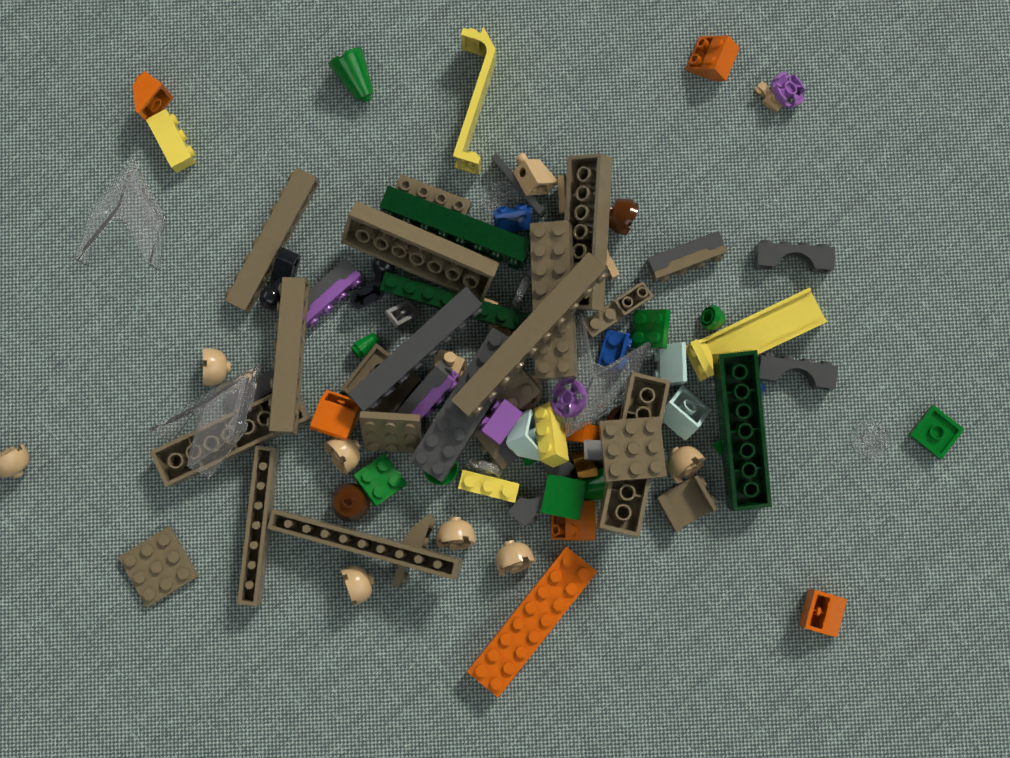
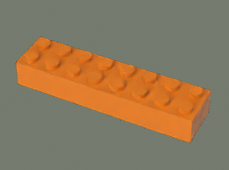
(531, 621)

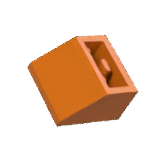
(713, 57)
(335, 415)
(576, 530)
(822, 612)

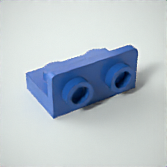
(513, 218)
(613, 347)

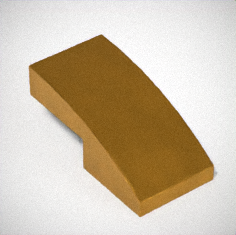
(583, 467)

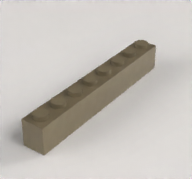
(274, 236)
(289, 356)
(256, 533)

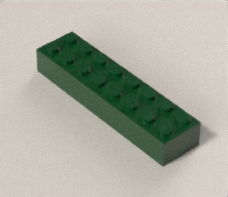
(457, 228)
(742, 430)

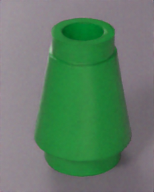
(364, 345)

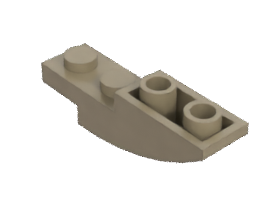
(618, 309)
(418, 537)

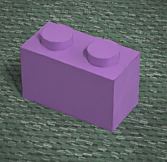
(499, 421)

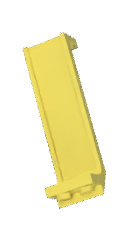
(478, 44)
(758, 332)

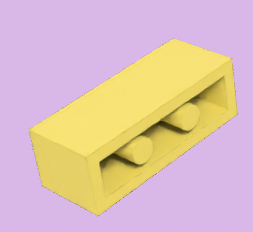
(171, 140)
(550, 436)
(488, 486)

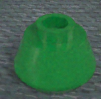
(712, 318)

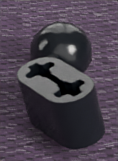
(284, 266)
(379, 268)

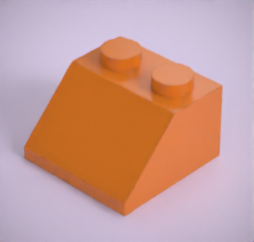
(149, 96)

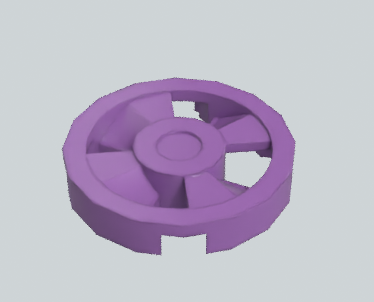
(788, 88)
(568, 398)

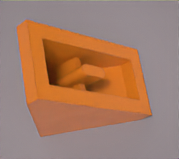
(589, 432)

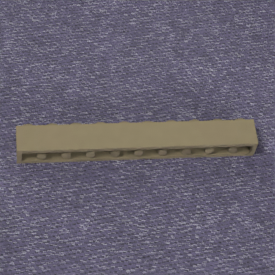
(530, 335)
(365, 544)

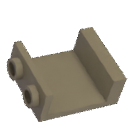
(686, 502)

